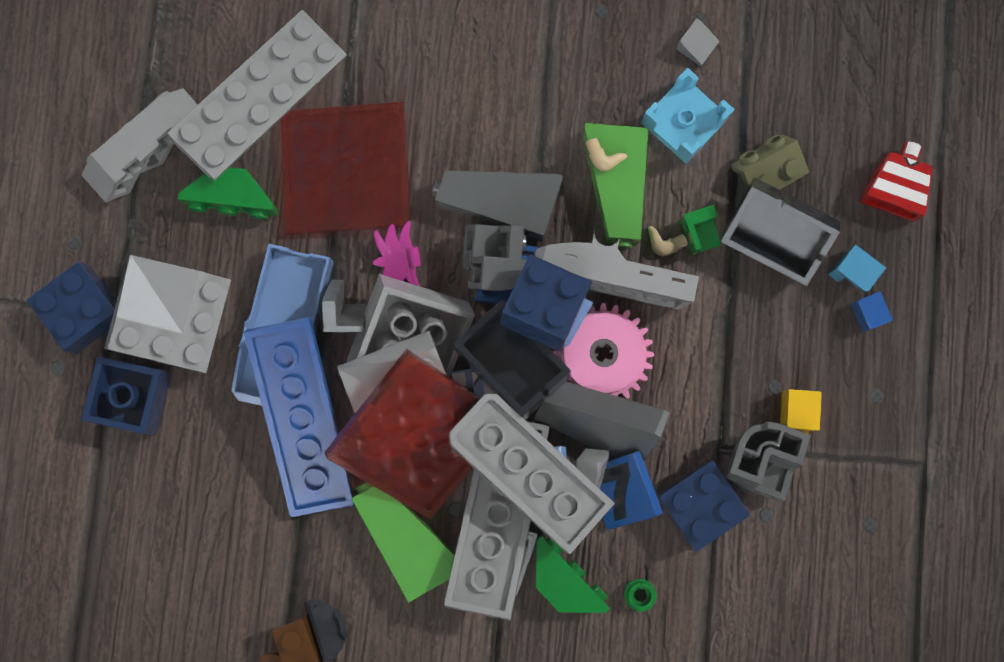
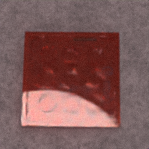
(345, 168)
(403, 435)

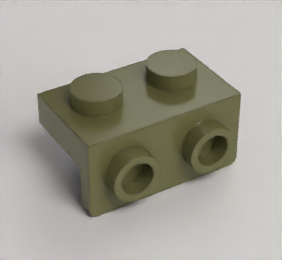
(774, 163)

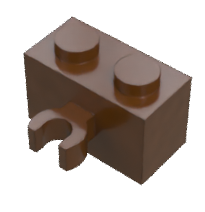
(294, 643)

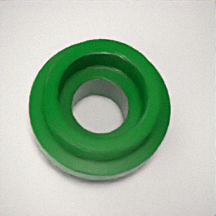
(647, 602)

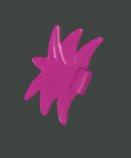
(398, 255)

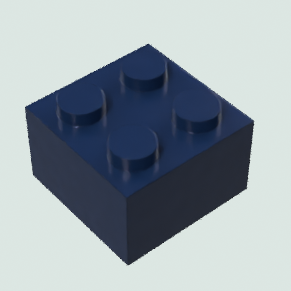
(545, 302)
(75, 307)
(126, 396)
(702, 505)

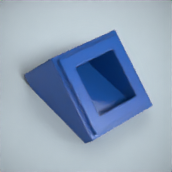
(871, 311)

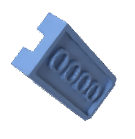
(287, 290)

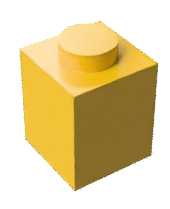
(801, 410)

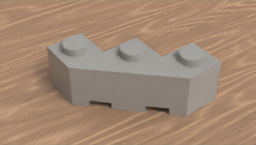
(136, 146)

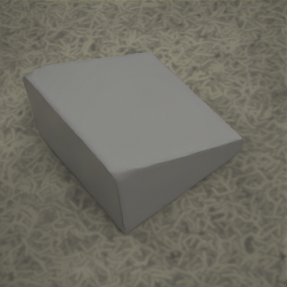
(697, 42)

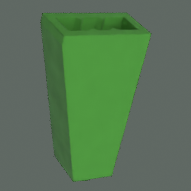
(621, 188)
(407, 543)

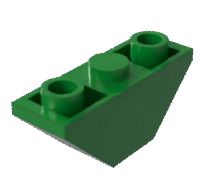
(229, 194)
(563, 582)

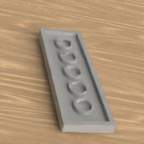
(256, 96)
(489, 551)

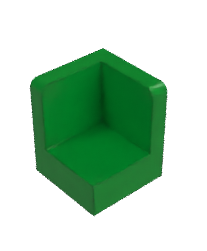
(700, 230)

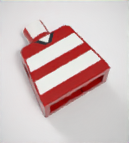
(900, 184)

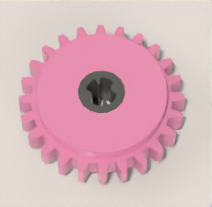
(624, 345)

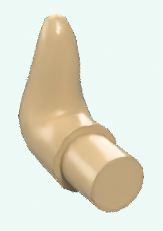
(598, 156)
(666, 247)

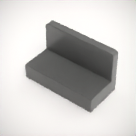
(337, 314)

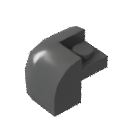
(493, 256)
(766, 459)

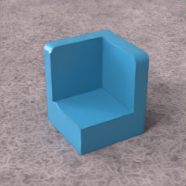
(857, 268)

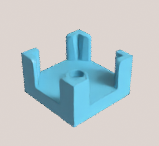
(686, 117)

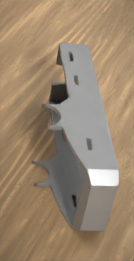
(620, 277)
(529, 471)

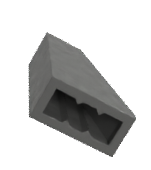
(501, 198)
(603, 420)

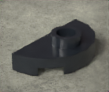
(327, 628)

